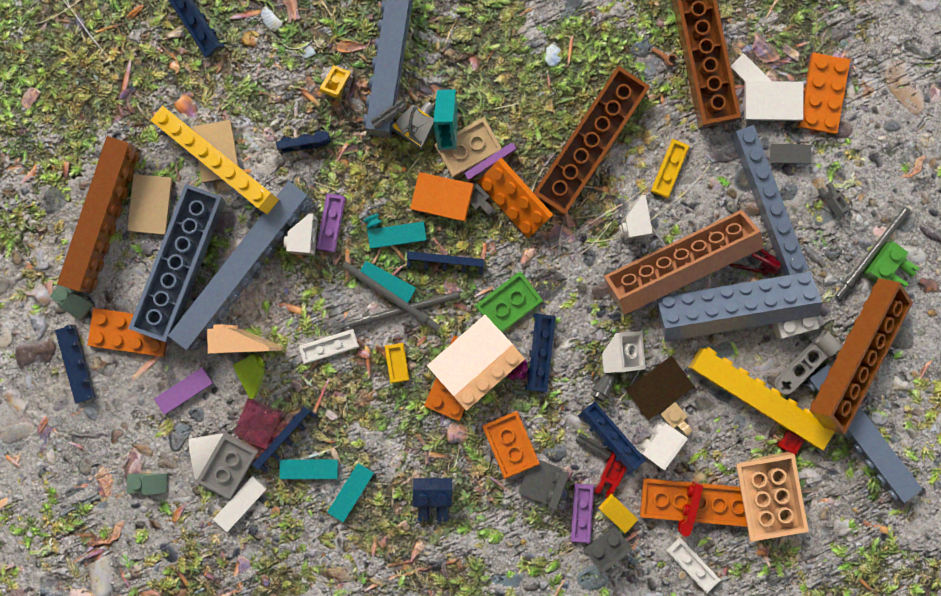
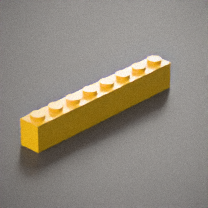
(215, 160)
(759, 397)

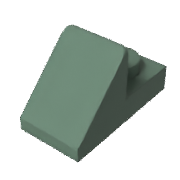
(72, 301)
(147, 483)

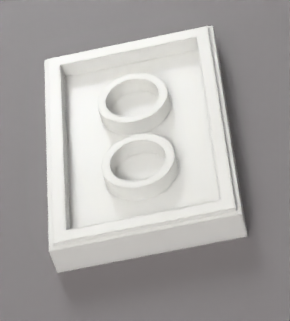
(773, 101)

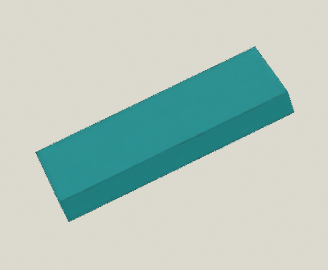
(396, 235)
(389, 281)
(308, 468)
(350, 492)

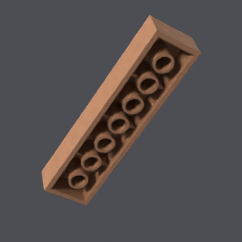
(683, 261)

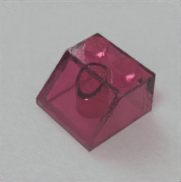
(258, 423)

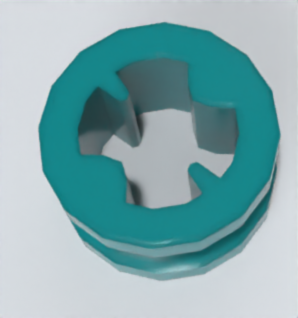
(372, 221)

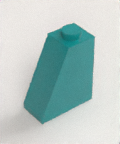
(446, 119)

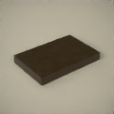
(659, 387)

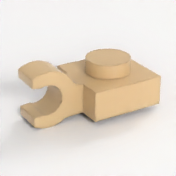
(675, 417)

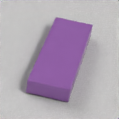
(489, 162)
(331, 222)
(183, 390)
(582, 513)

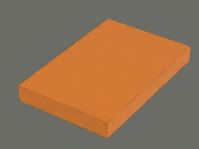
(442, 196)
(511, 444)

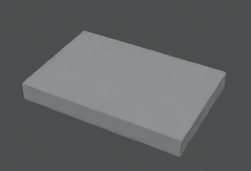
(227, 465)

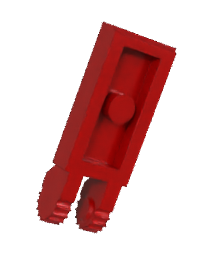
(612, 474)
(690, 509)

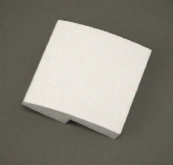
(201, 450)

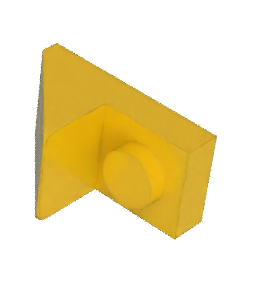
(335, 82)

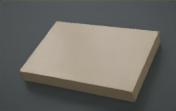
(222, 138)
(473, 146)
(150, 204)

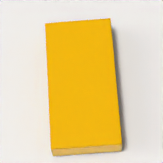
(397, 363)
(618, 513)

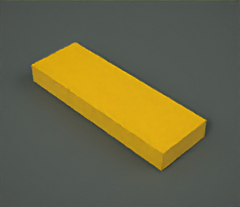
(669, 168)

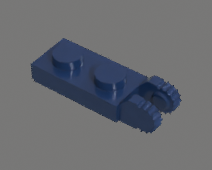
(304, 142)

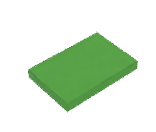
(509, 302)

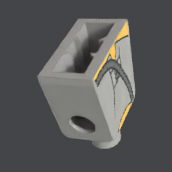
(416, 124)

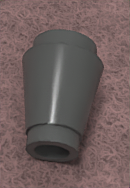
(603, 387)

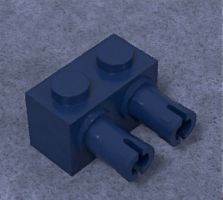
(432, 493)

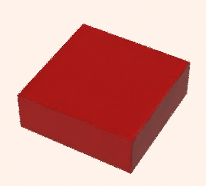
(791, 442)

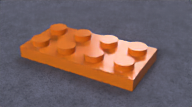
(824, 93)
(515, 198)
(111, 331)
(442, 400)

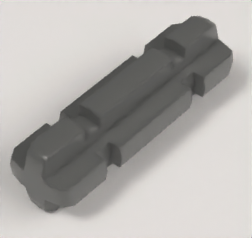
(388, 114)
(593, 446)

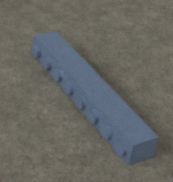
(769, 201)
(873, 447)

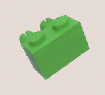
(886, 263)

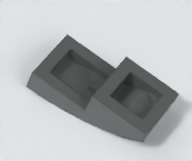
(790, 154)

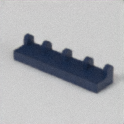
(197, 26)
(445, 259)
(541, 352)
(75, 363)
(283, 436)
(612, 437)

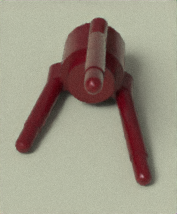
(768, 264)

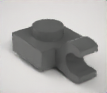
(480, 198)
(835, 201)

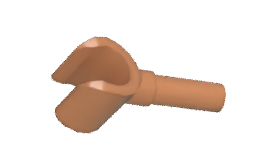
(664, 56)

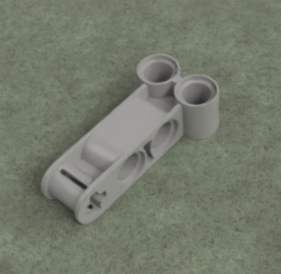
(823, 345)

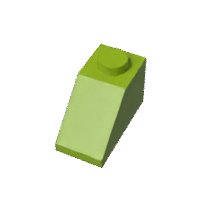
(251, 374)

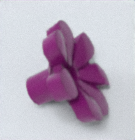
(519, 371)

